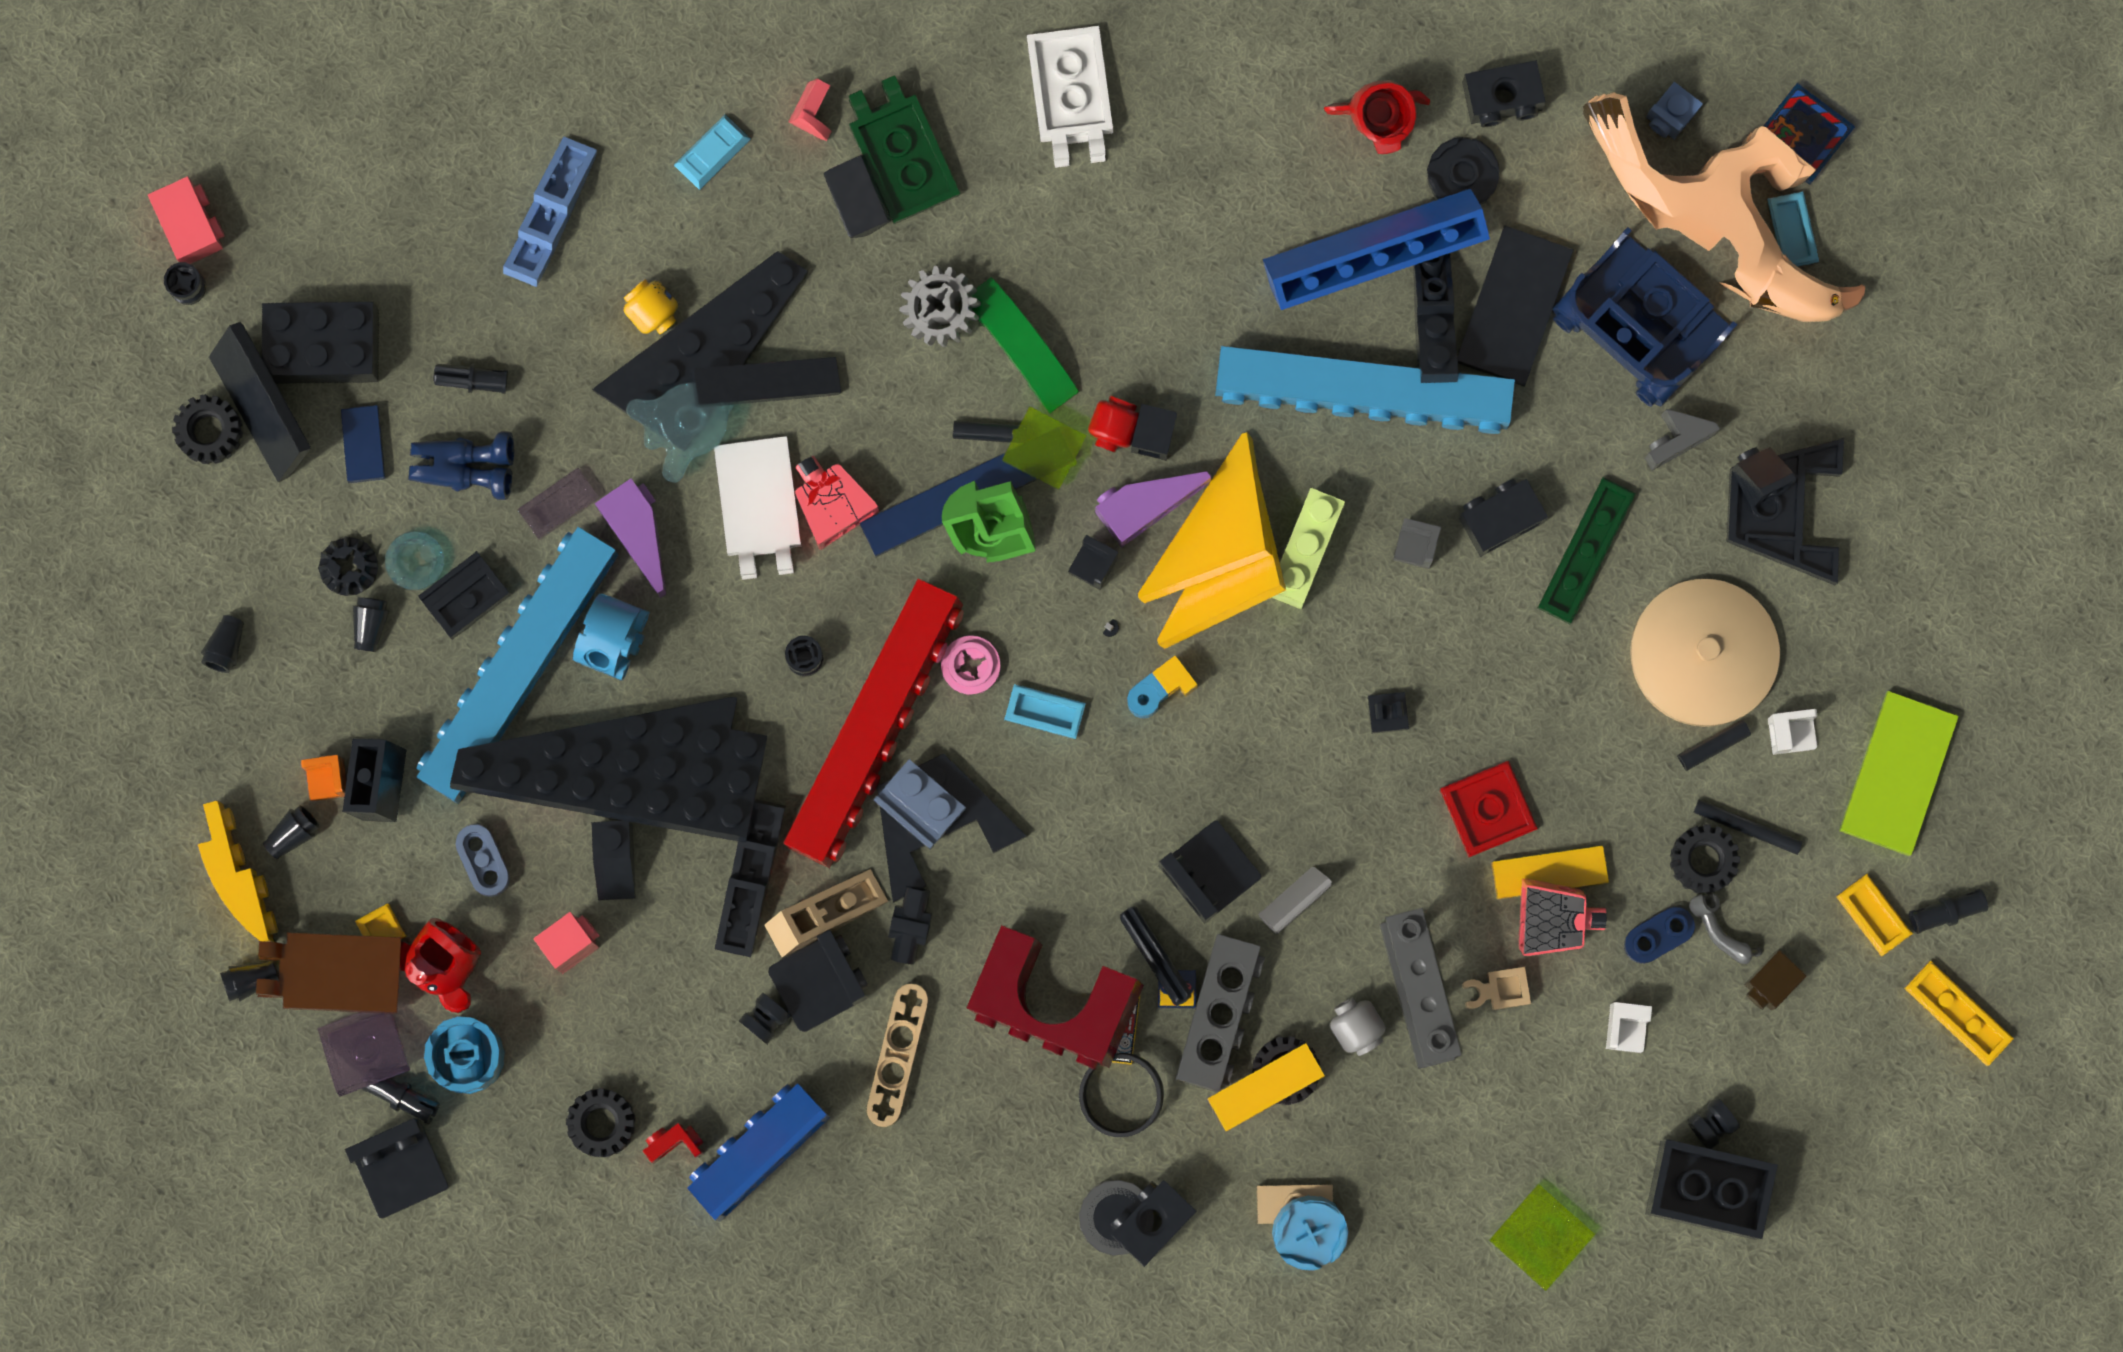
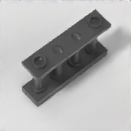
(1420, 988)

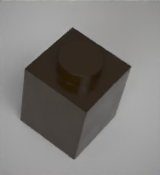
(1774, 981)

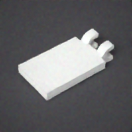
(1070, 91)
(758, 502)

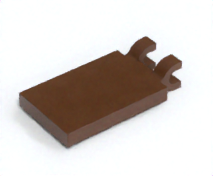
(334, 972)

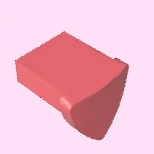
(807, 107)

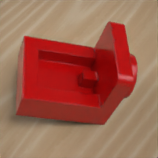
(664, 1141)

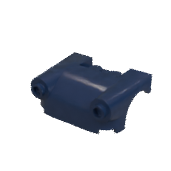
(1644, 317)

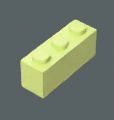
(1308, 545)

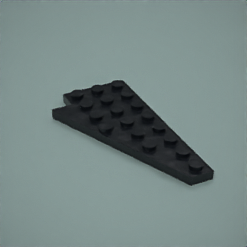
(650, 768)

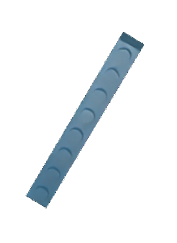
(1362, 388)
(521, 657)

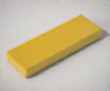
(1564, 868)
(1959, 1013)
(1265, 1087)

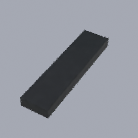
(765, 382)

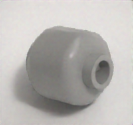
(1357, 1026)

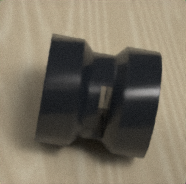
(179, 278)
(807, 661)
(758, 1024)
(1713, 1123)

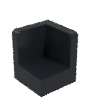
(1153, 432)
(1093, 562)

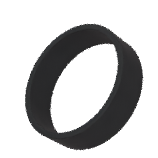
(1159, 1089)

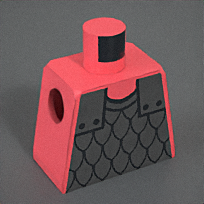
(1555, 918)

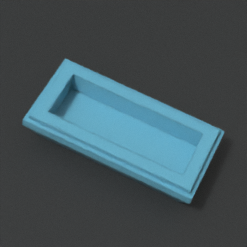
(712, 152)
(1793, 228)
(1045, 711)

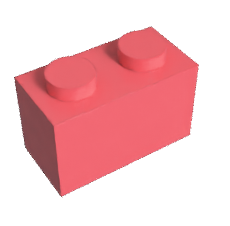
(186, 220)
(568, 941)

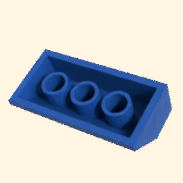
(758, 1152)

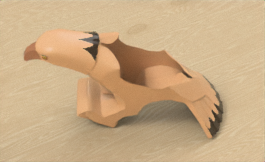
(1721, 205)

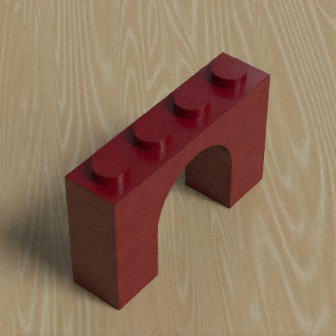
(1090, 1035)

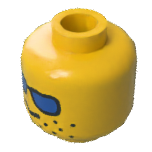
(650, 307)

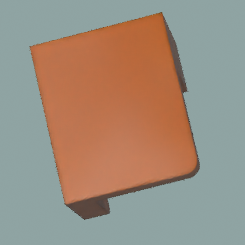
(325, 777)

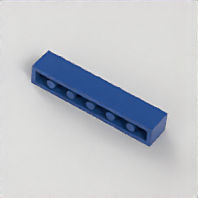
(1376, 249)

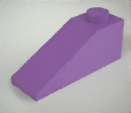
(1142, 504)
(634, 523)

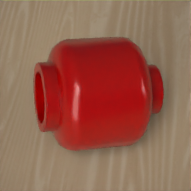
(1113, 423)

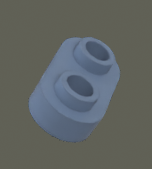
(482, 861)

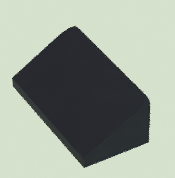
(857, 197)

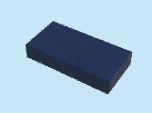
(363, 444)

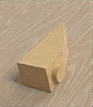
(825, 911)

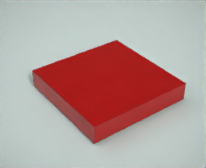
(1488, 809)

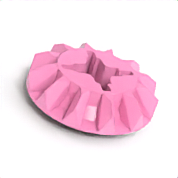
(977, 649)

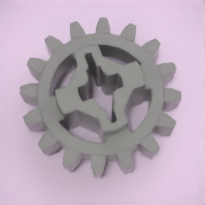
(950, 295)

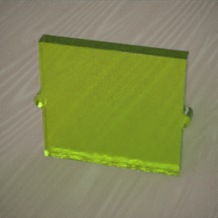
(1044, 448)

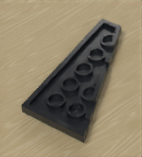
(714, 336)

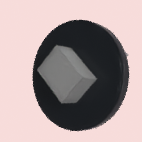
(1111, 628)

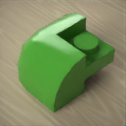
(989, 522)

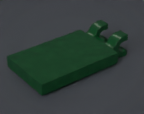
(901, 153)

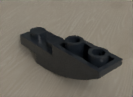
(1435, 320)

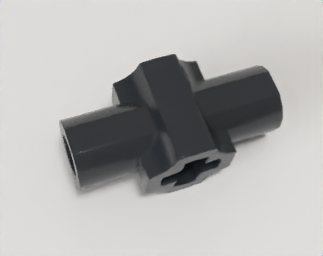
(910, 925)

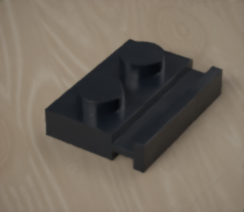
(464, 595)

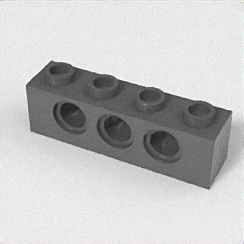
(1225, 954)

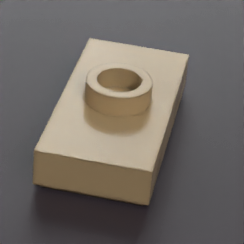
(1273, 1198)

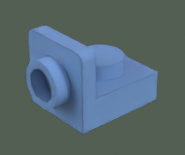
(1673, 111)

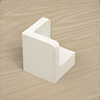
(1793, 731)
(1627, 1027)

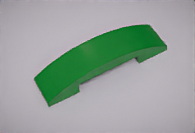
(1023, 346)

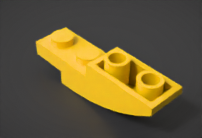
(238, 889)

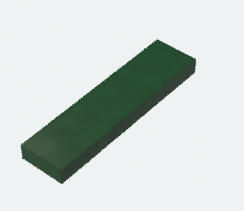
(1586, 551)

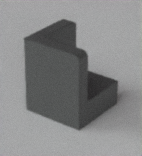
(1417, 543)

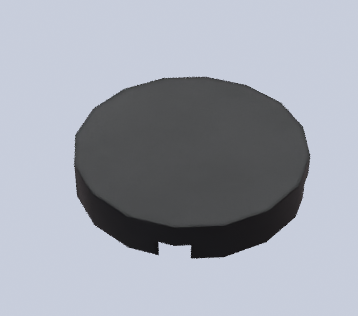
(1479, 173)

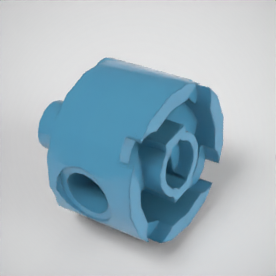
(610, 636)
(464, 1055)

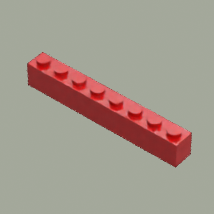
(874, 724)

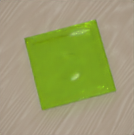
(1541, 1237)

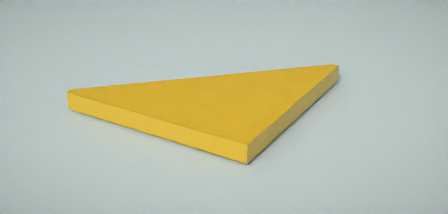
(1221, 530)
(1224, 595)

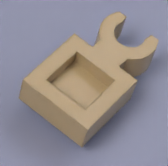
(1504, 989)

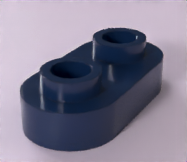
(1659, 934)

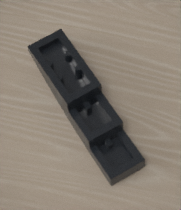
(750, 880)

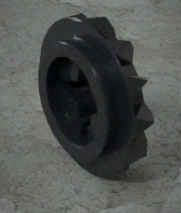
(353, 582)

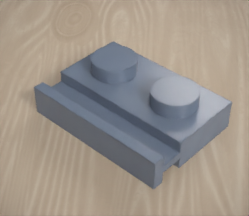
(919, 804)

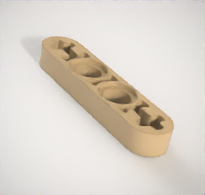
(901, 1056)

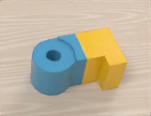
(1159, 685)

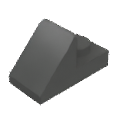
(1687, 434)

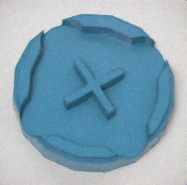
(1310, 1232)

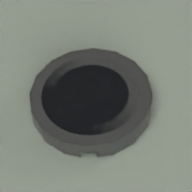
(1102, 1208)

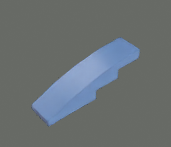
(549, 211)

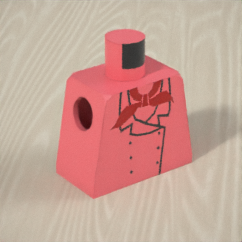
(831, 501)

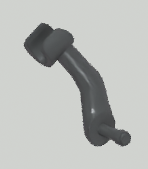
(1704, 907)

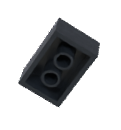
(321, 342)
(1711, 1189)

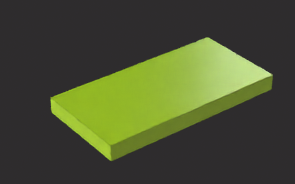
(1898, 773)

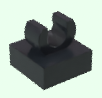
(1388, 712)

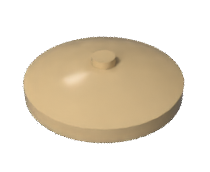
(1705, 652)

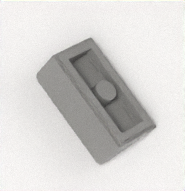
(1295, 900)

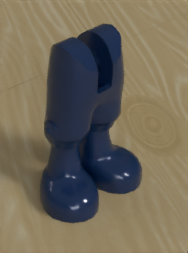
(451, 463)

